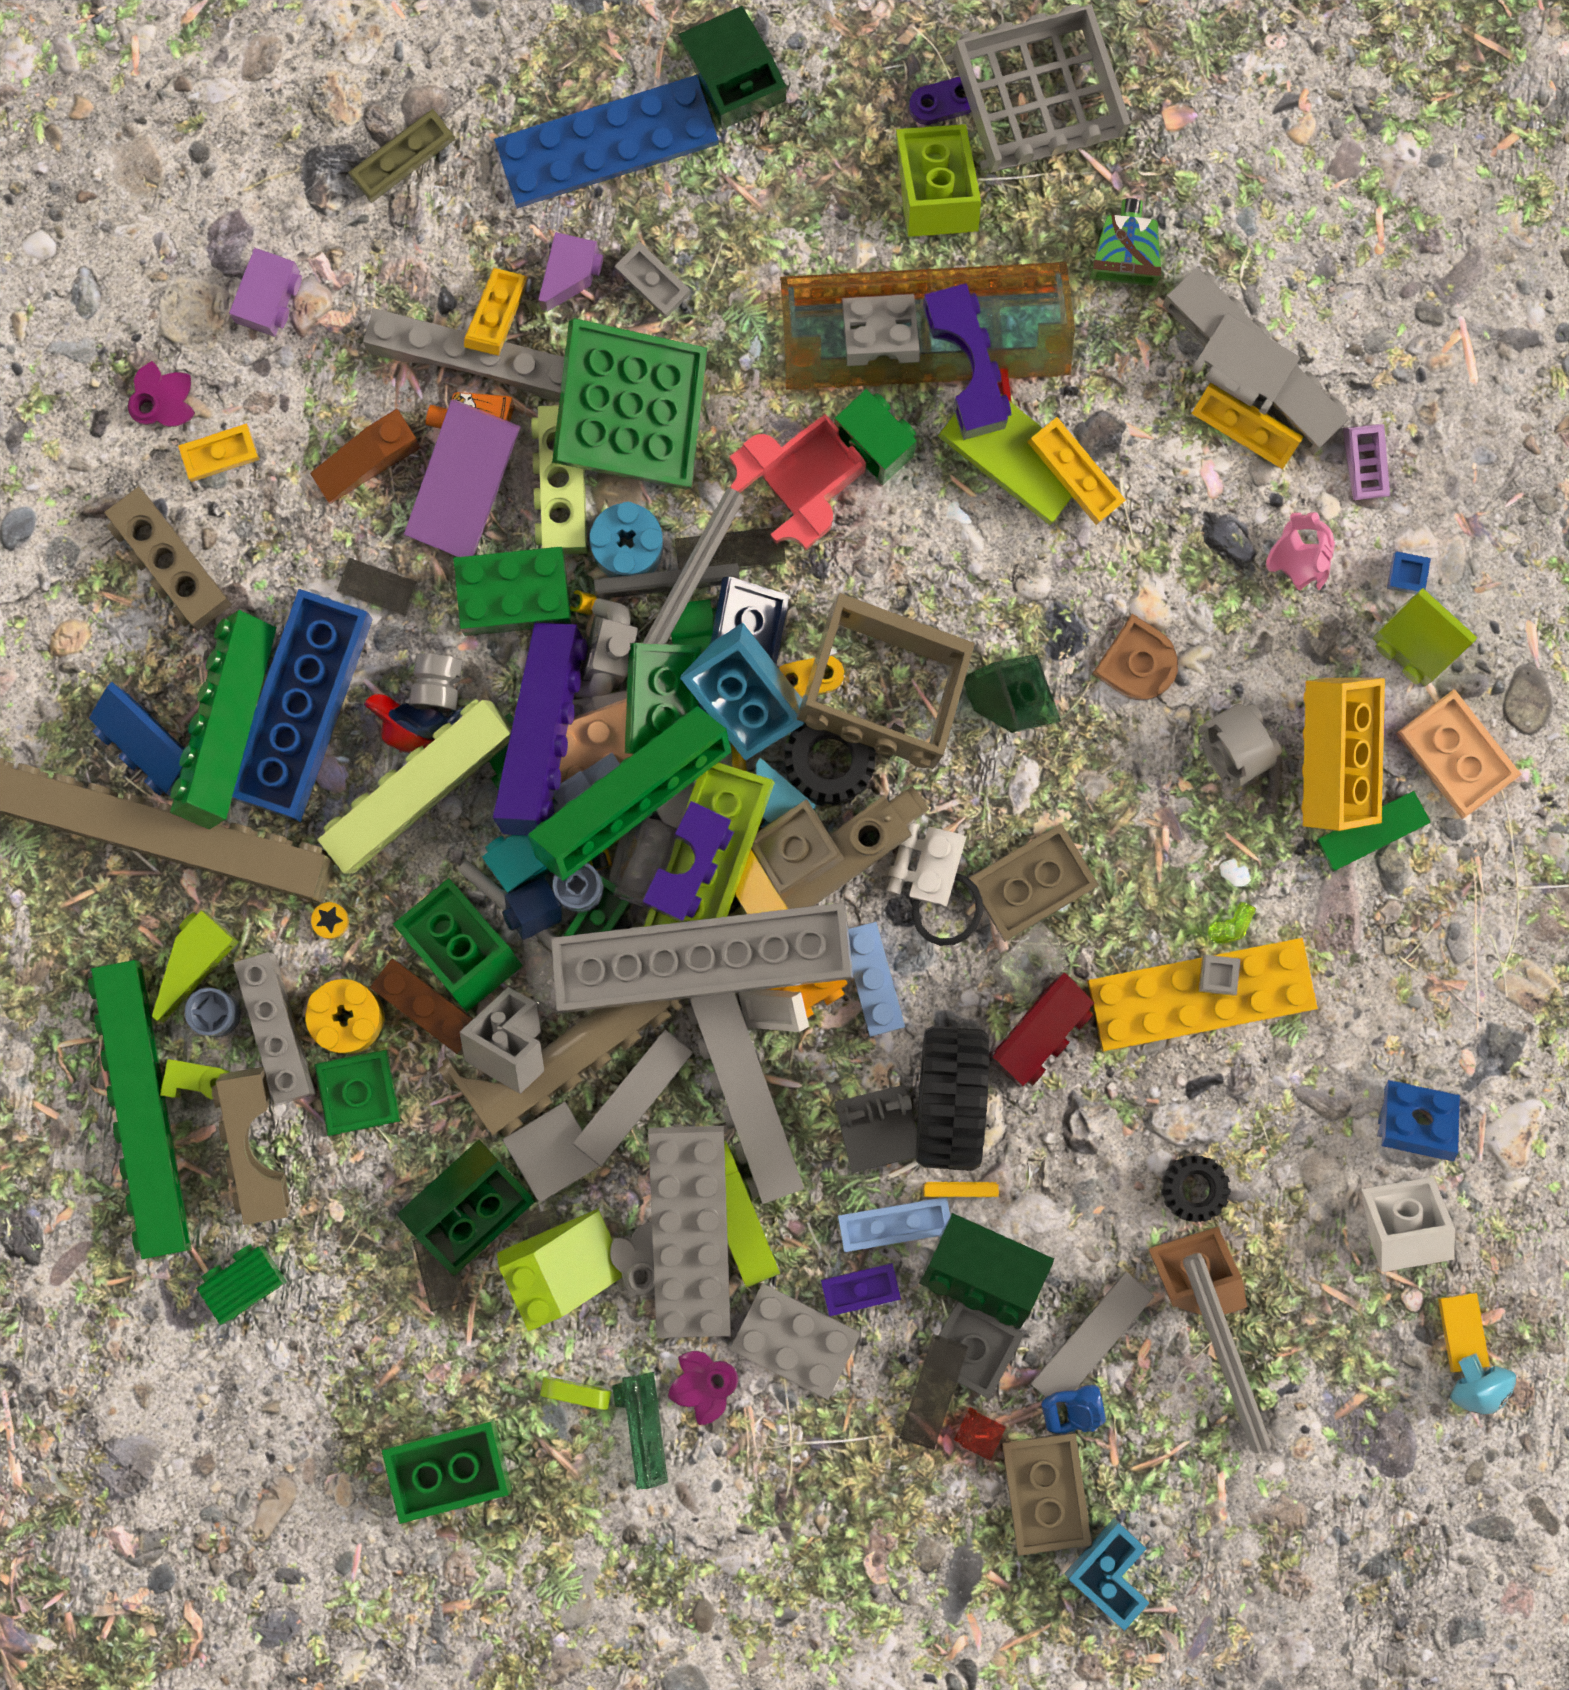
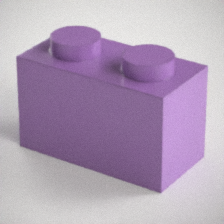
(265, 292)

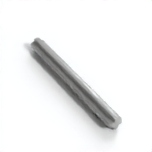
(694, 567)
(1226, 1352)

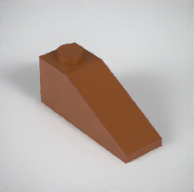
(366, 456)

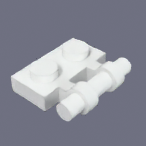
(935, 868)

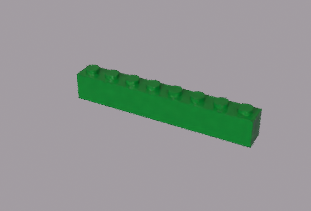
(140, 1109)

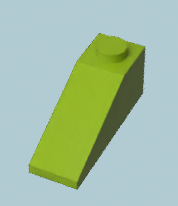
(193, 957)

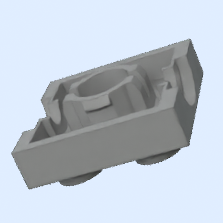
(880, 332)

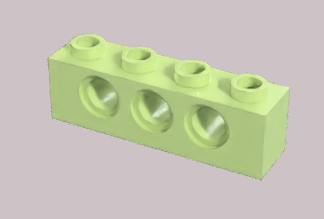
(572, 496)

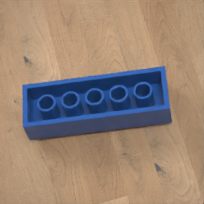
(300, 704)

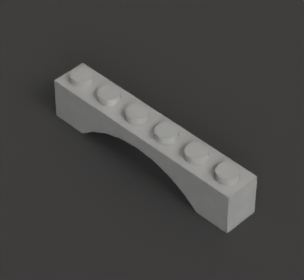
(437, 345)

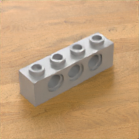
(274, 1028)

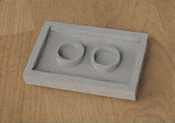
(795, 1341)

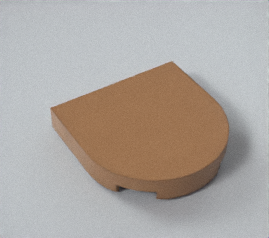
(1139, 661)

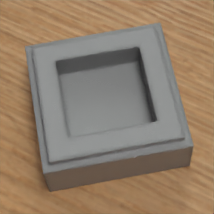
(1219, 975)

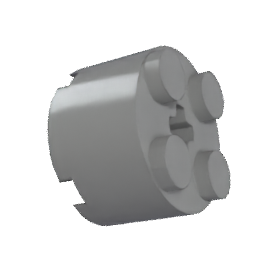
(1239, 744)

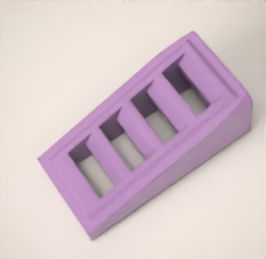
(1352, 449)

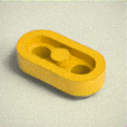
(802, 671)

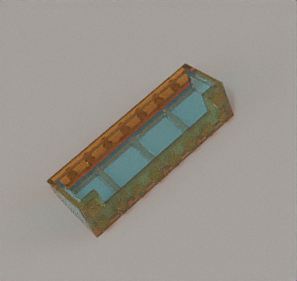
(1020, 306)

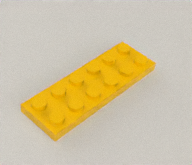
(1167, 1000)

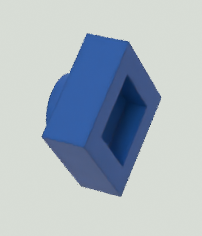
(1408, 572)

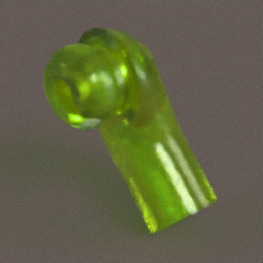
(1232, 929)

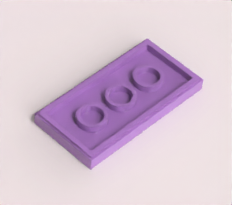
(461, 479)

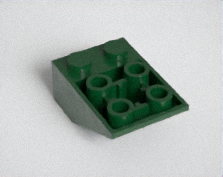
(733, 67)

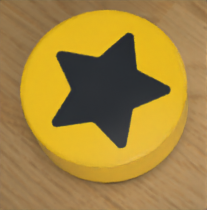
(330, 920)

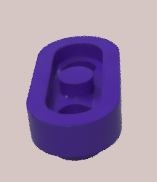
(945, 102)

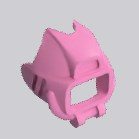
(1300, 560)

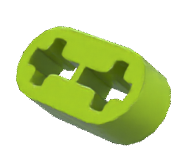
(575, 1393)

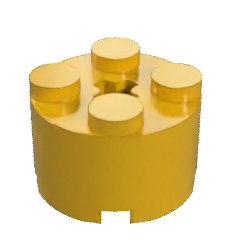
(327, 1005)

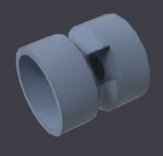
(581, 890)
(212, 1012)

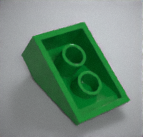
(458, 945)

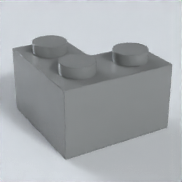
(503, 1041)

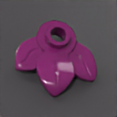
(165, 393)
(698, 1387)

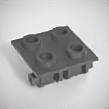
(877, 1128)

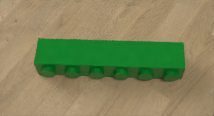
(222, 720)
(629, 793)

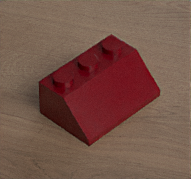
(1042, 1031)

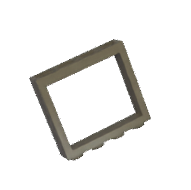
(904, 634)

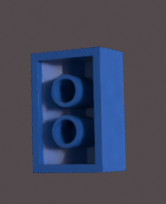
(139, 737)

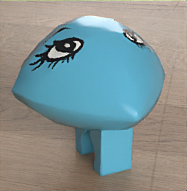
(1481, 1390)

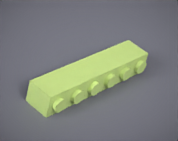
(417, 786)

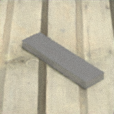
(632, 1098)
(1093, 1337)

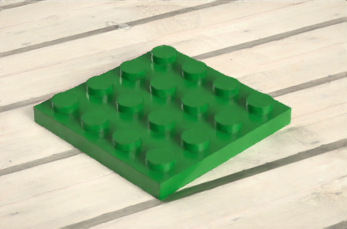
(629, 404)

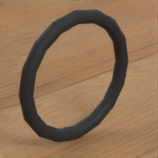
(970, 929)

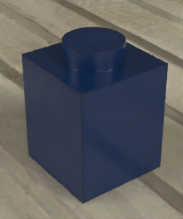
(532, 909)

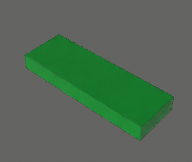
(1398, 820)

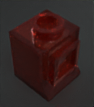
(980, 1433)

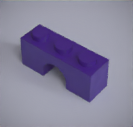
(676, 893)

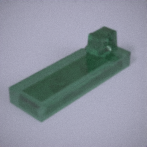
(639, 1397)

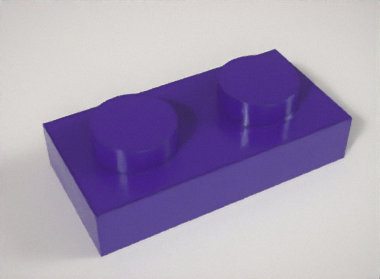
(860, 1289)

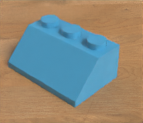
(744, 691)

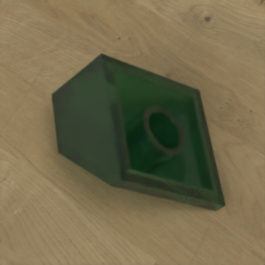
(1013, 694)

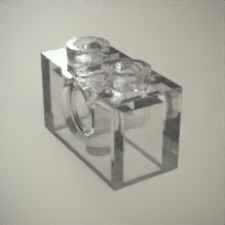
(1037, 943)

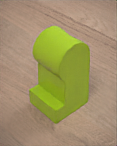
(189, 1076)

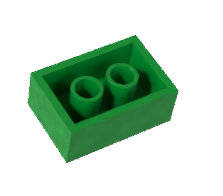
(511, 590)
(446, 1470)

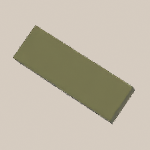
(402, 155)

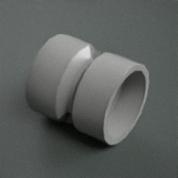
(436, 682)

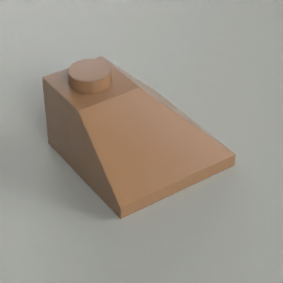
(1219, 1262)

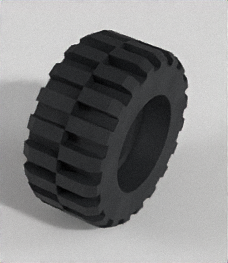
(952, 1098)

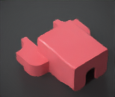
(802, 474)

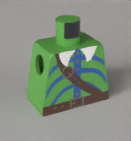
(1128, 248)

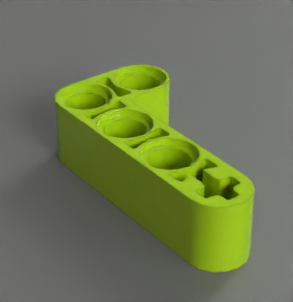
(744, 1229)

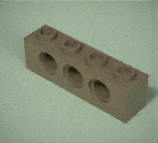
(137, 511)

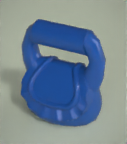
(1083, 1408)

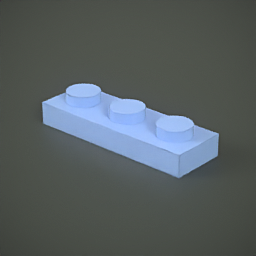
(874, 980)
(893, 1224)

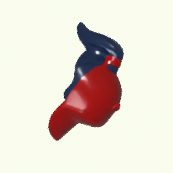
(405, 725)

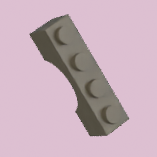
(260, 1190)

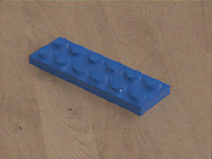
(606, 141)

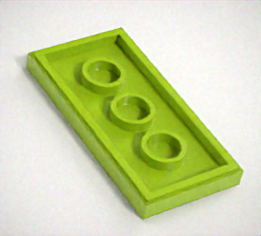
(1013, 463)

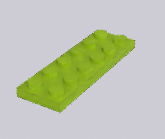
(741, 799)

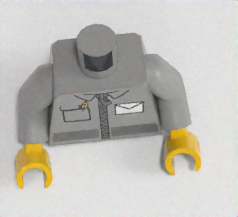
(607, 645)

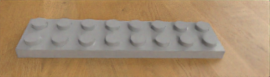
(702, 958)

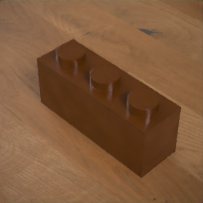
(422, 1004)

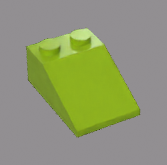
(938, 180)
(1423, 638)
(559, 1269)

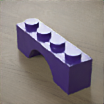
(953, 319)

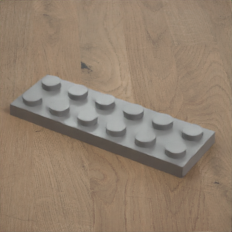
(689, 1231)

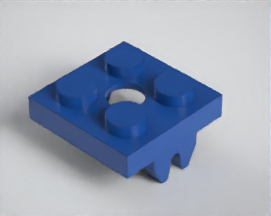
(1401, 1130)

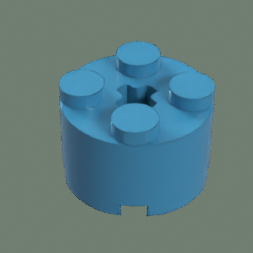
(630, 522)

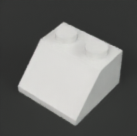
(1408, 1224)

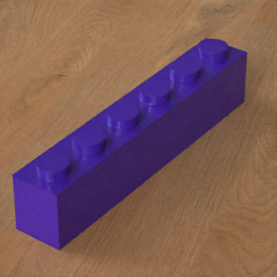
(540, 728)

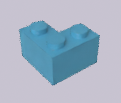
(1101, 1571)

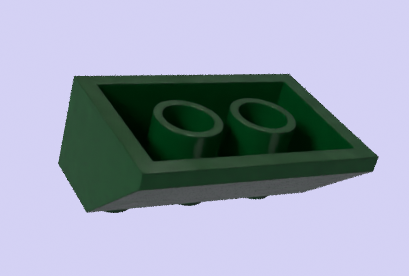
(468, 1204)
(986, 1271)

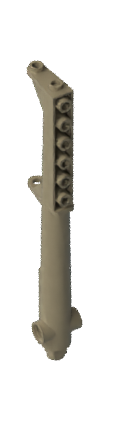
(606, 1029)

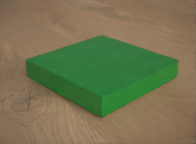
(357, 1092)

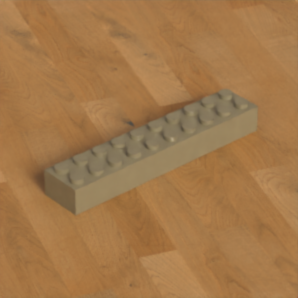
(156, 832)

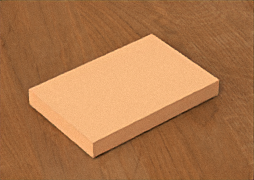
(1458, 754)

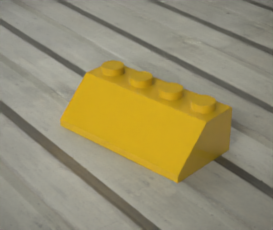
(1343, 752)

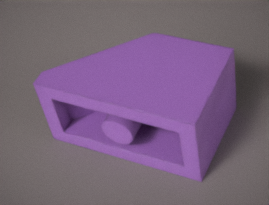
(569, 269)

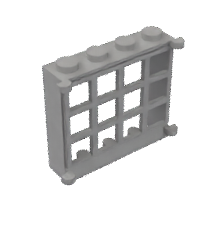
(1053, 141)

